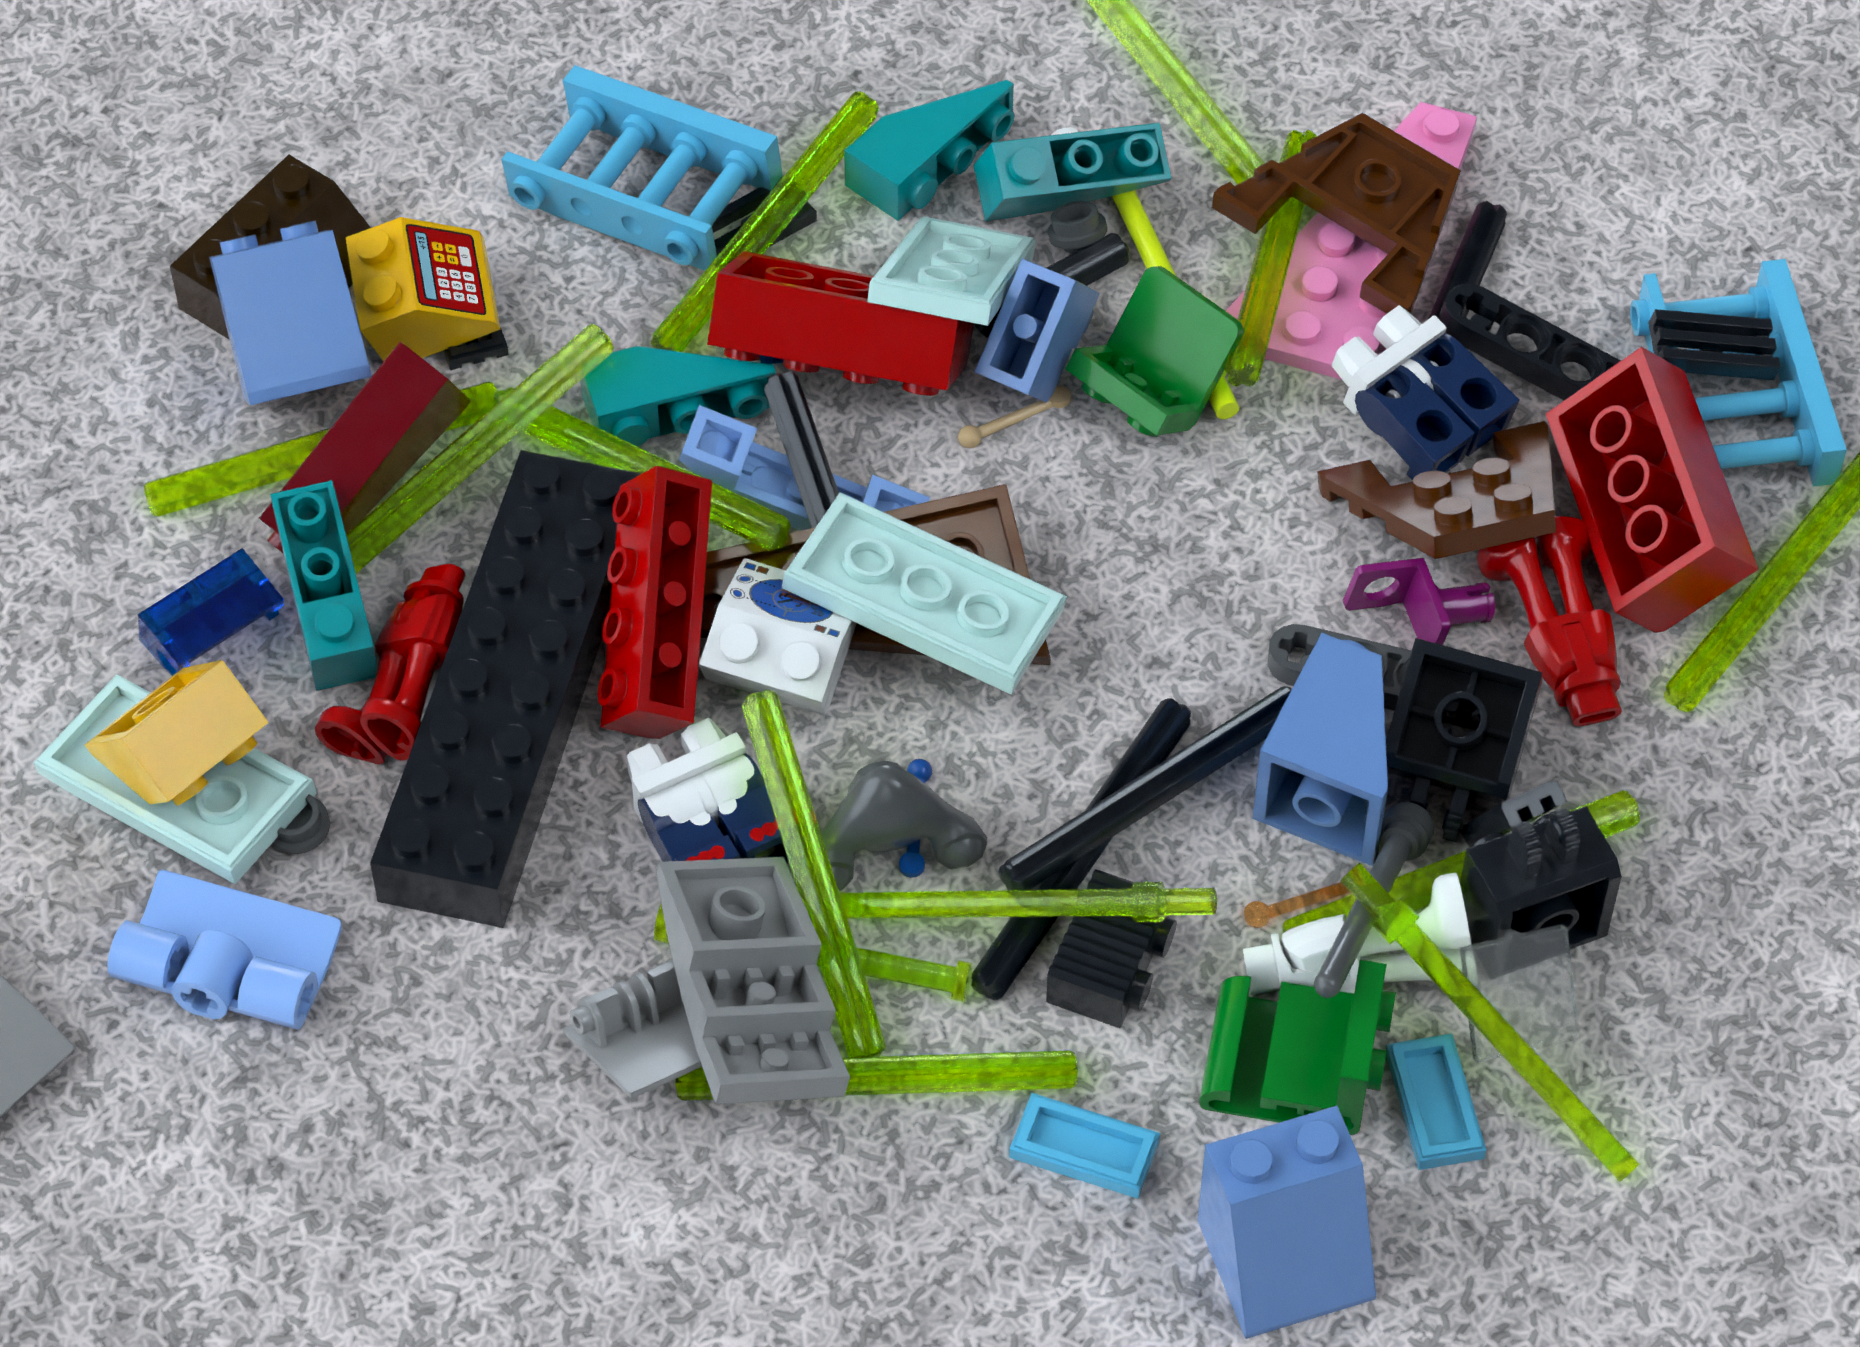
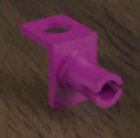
(1428, 607)

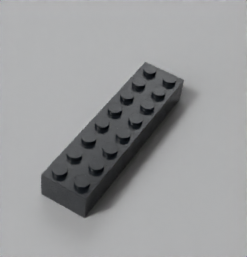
(504, 696)

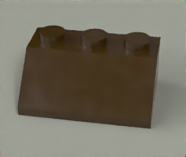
(283, 198)

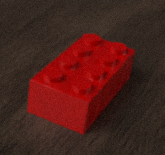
(824, 320)
(1651, 491)

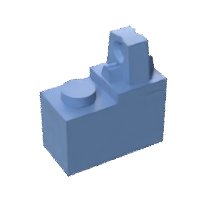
(1036, 330)

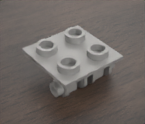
(637, 1031)

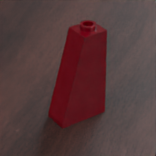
(379, 436)

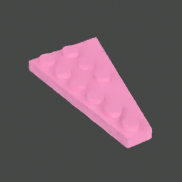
(1329, 263)

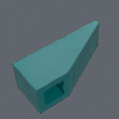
(917, 148)
(1065, 168)
(658, 391)
(324, 585)

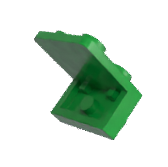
(1160, 355)

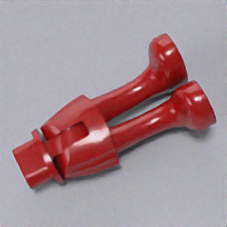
(1572, 648)
(409, 652)

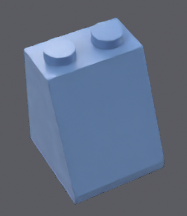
(289, 314)
(1327, 753)
(1288, 1221)

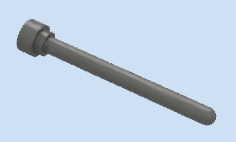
(1403, 837)

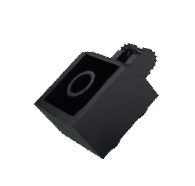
(1484, 760)
(1541, 879)

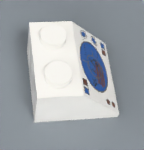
(775, 641)

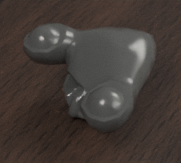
(892, 810)

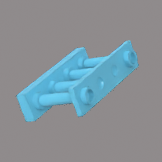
(654, 123)
(1801, 387)

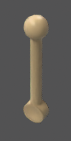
(971, 436)

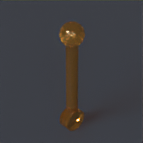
(1258, 913)

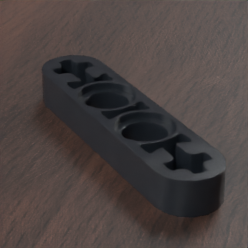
(1537, 367)

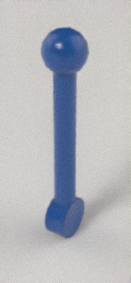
(912, 863)

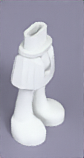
(1310, 943)

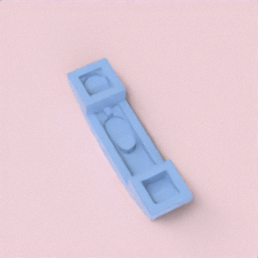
(726, 454)

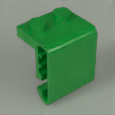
(1297, 1051)

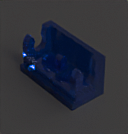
(207, 611)

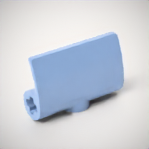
(226, 951)

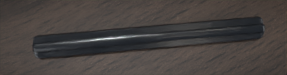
(1143, 795)
(1023, 934)

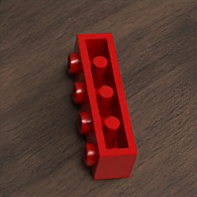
(655, 603)

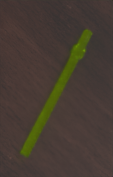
(1143, 902)
(1398, 923)

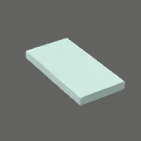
(951, 270)
(924, 592)
(217, 828)

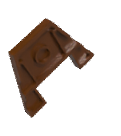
(1367, 184)
(1460, 510)

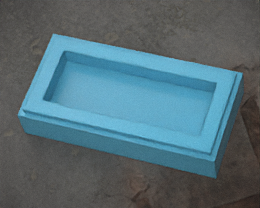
(1435, 1101)
(1084, 1145)

